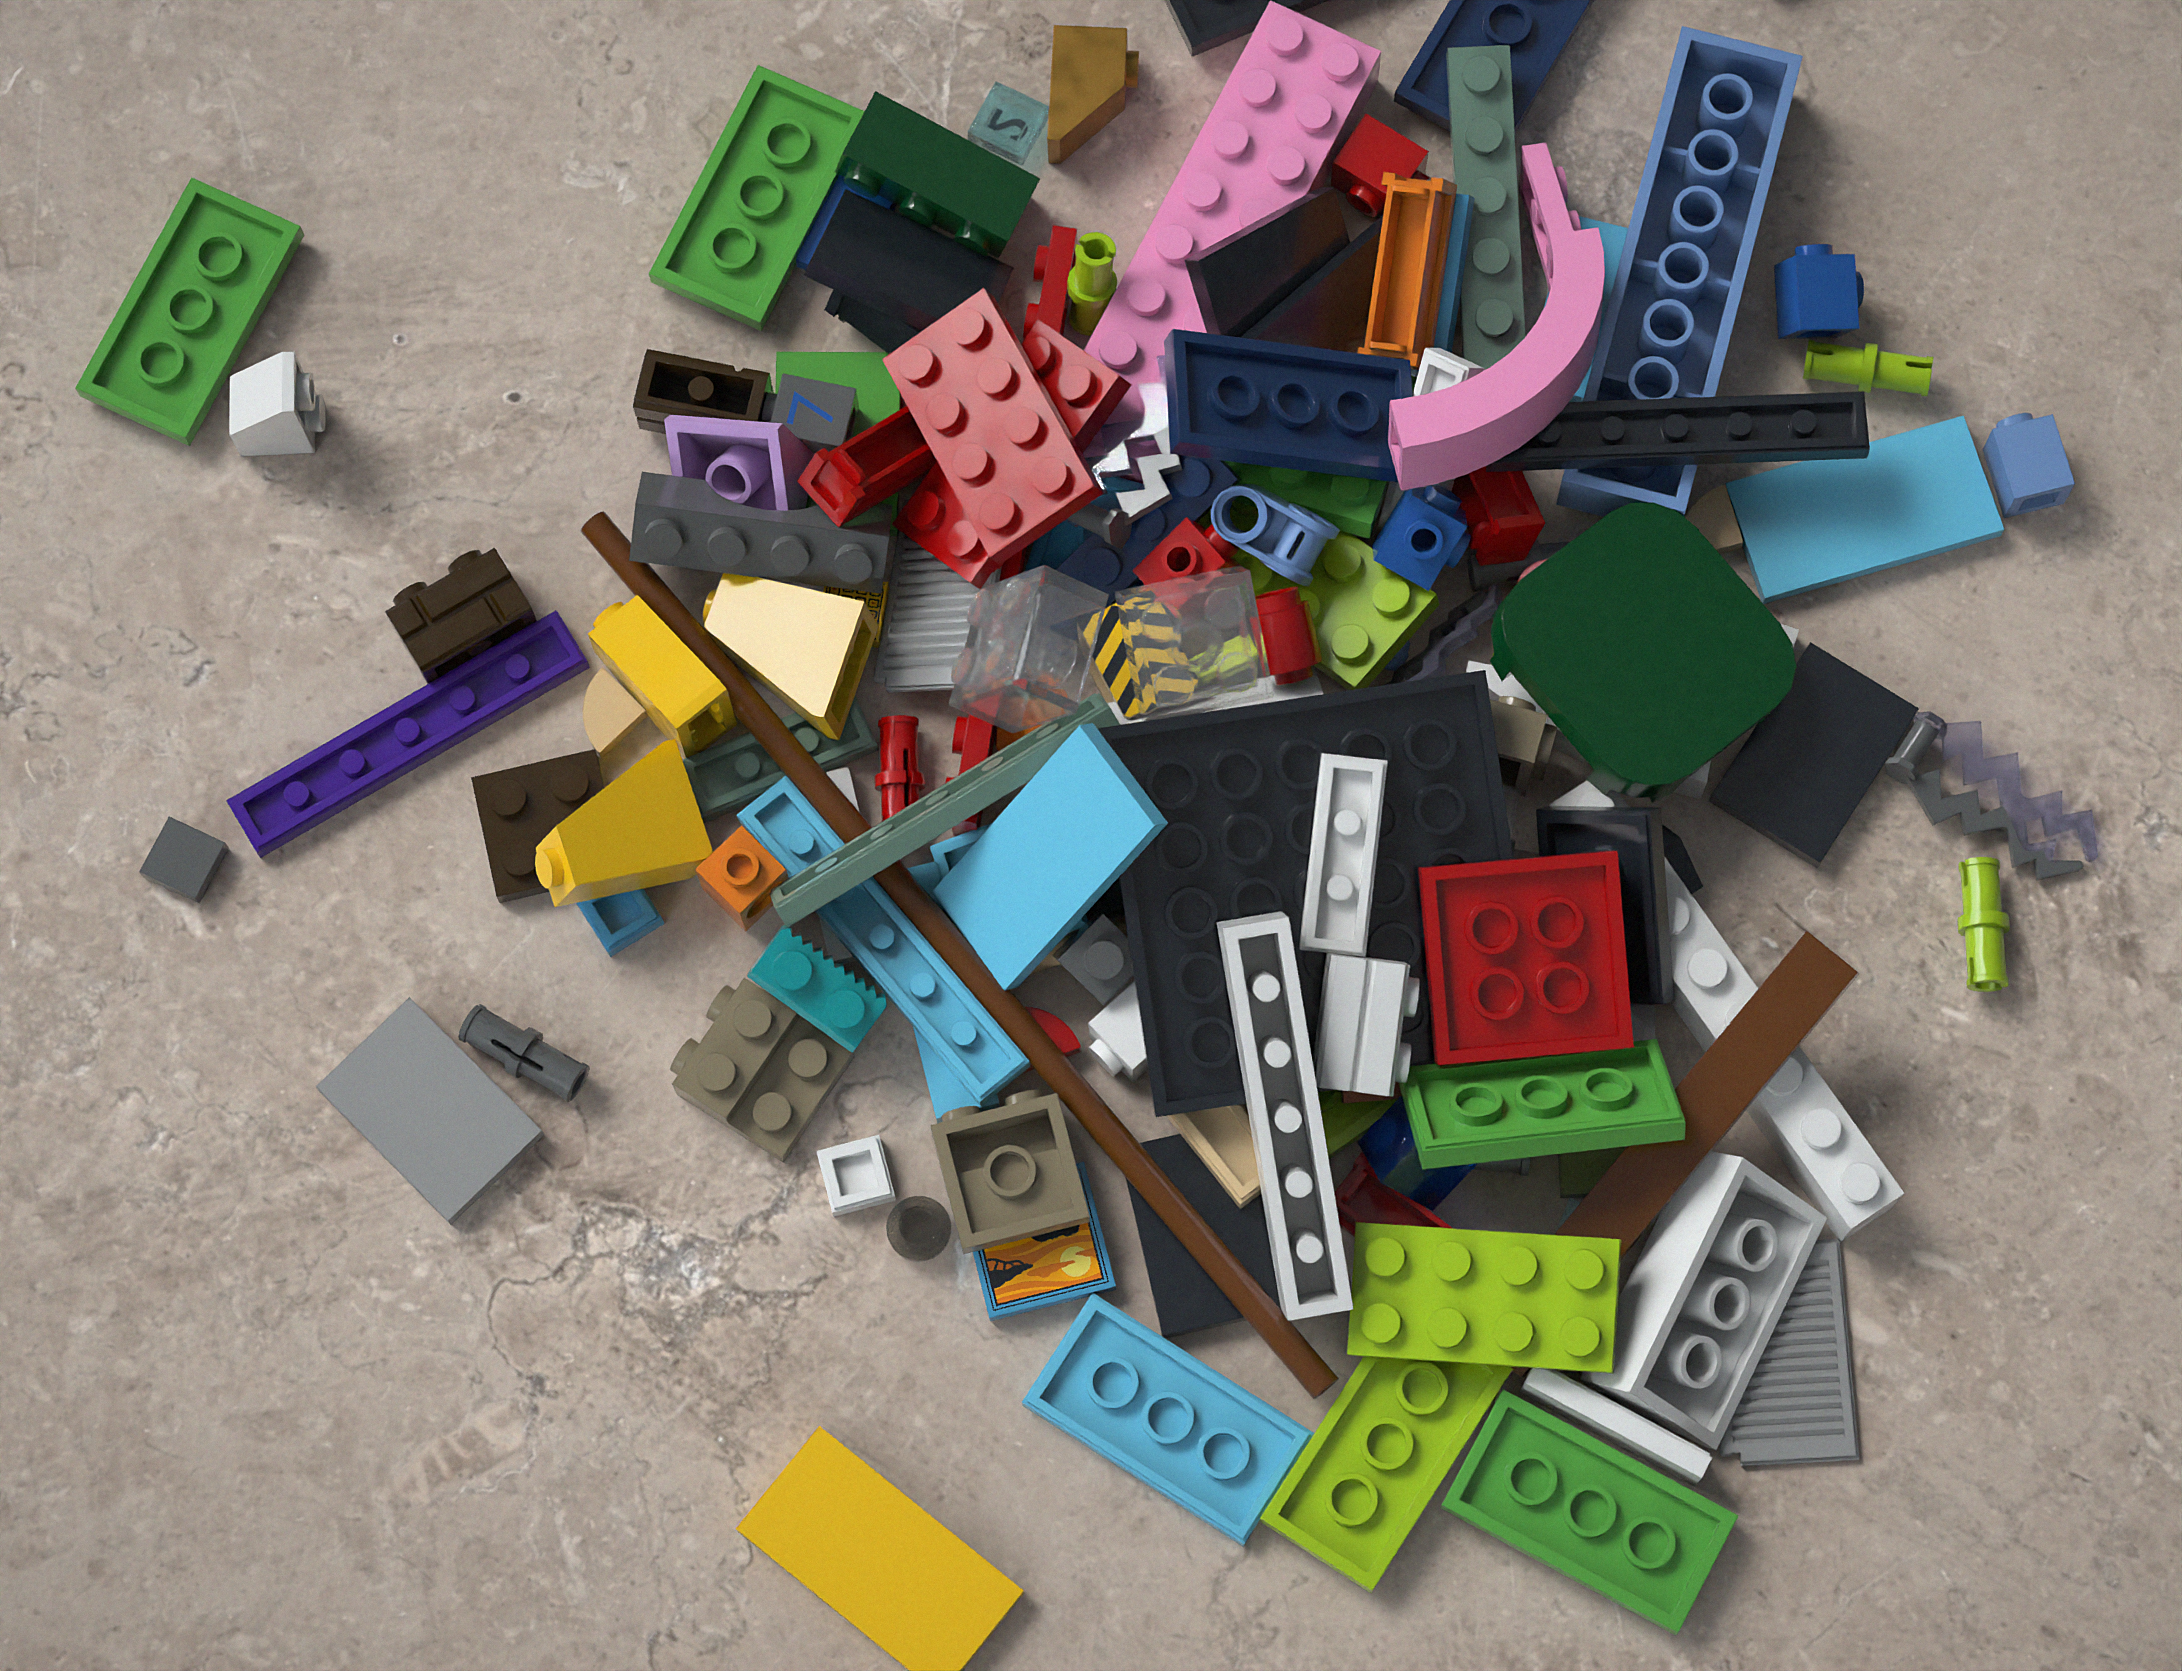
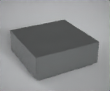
(184, 859)

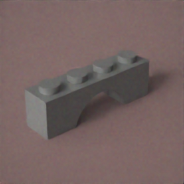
(695, 528)

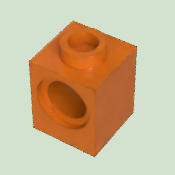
(741, 877)

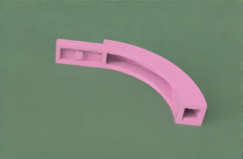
(1517, 397)

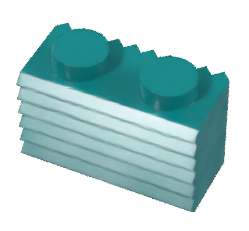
(818, 988)

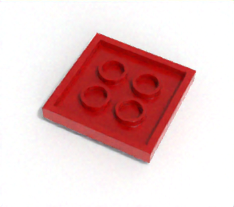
(1526, 957)

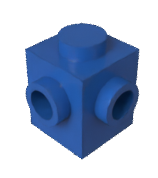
(1817, 293)
(1423, 535)

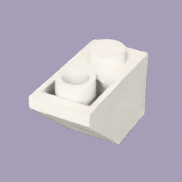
(275, 408)

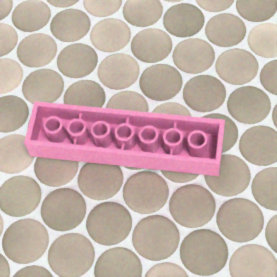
(1257, 152)

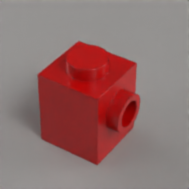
(1365, 157)
(1187, 552)

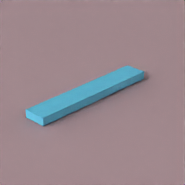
(891, 949)

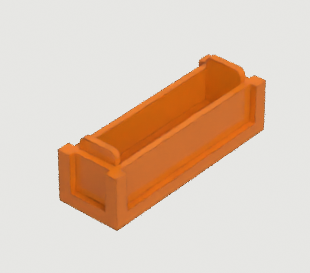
(1409, 267)

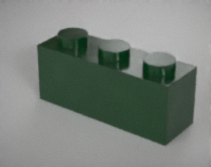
(936, 176)

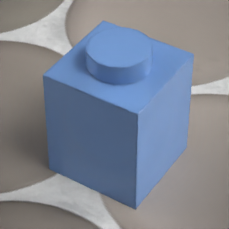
(2028, 464)

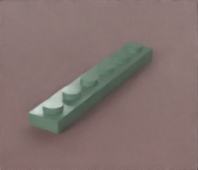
(1487, 170)

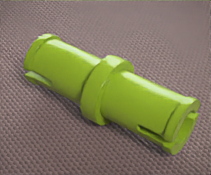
(1091, 281)
(1868, 367)
(1983, 924)

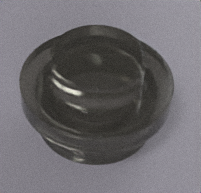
(918, 1228)

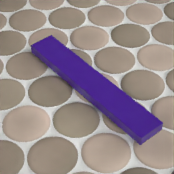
(408, 734)

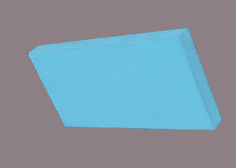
(1861, 516)
(1049, 856)
(1167, 1419)

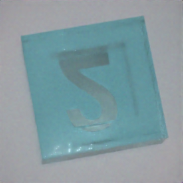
(1008, 123)

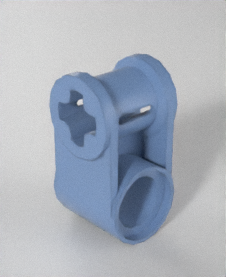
(1276, 532)

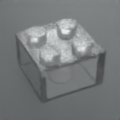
(1194, 644)
(1027, 649)

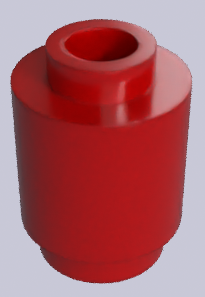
(1288, 635)

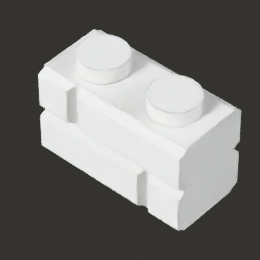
(1362, 1024)

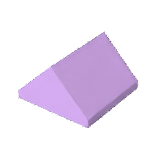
(740, 459)

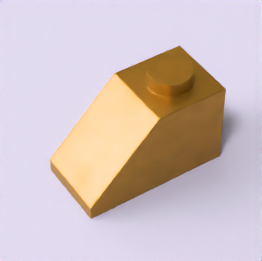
(1086, 84)

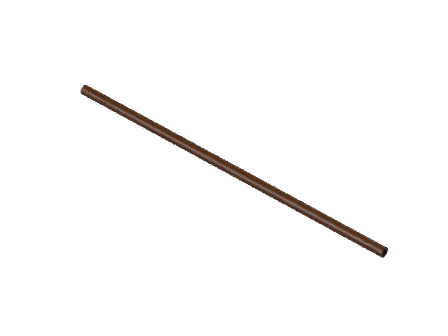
(964, 961)

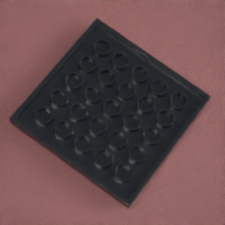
(1240, 842)

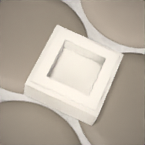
(856, 1175)

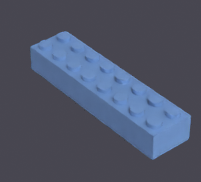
(1687, 248)

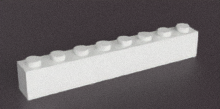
(1797, 1106)

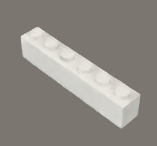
(1285, 1115)

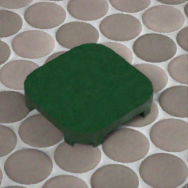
(1643, 649)

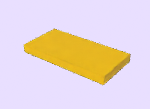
(879, 1558)

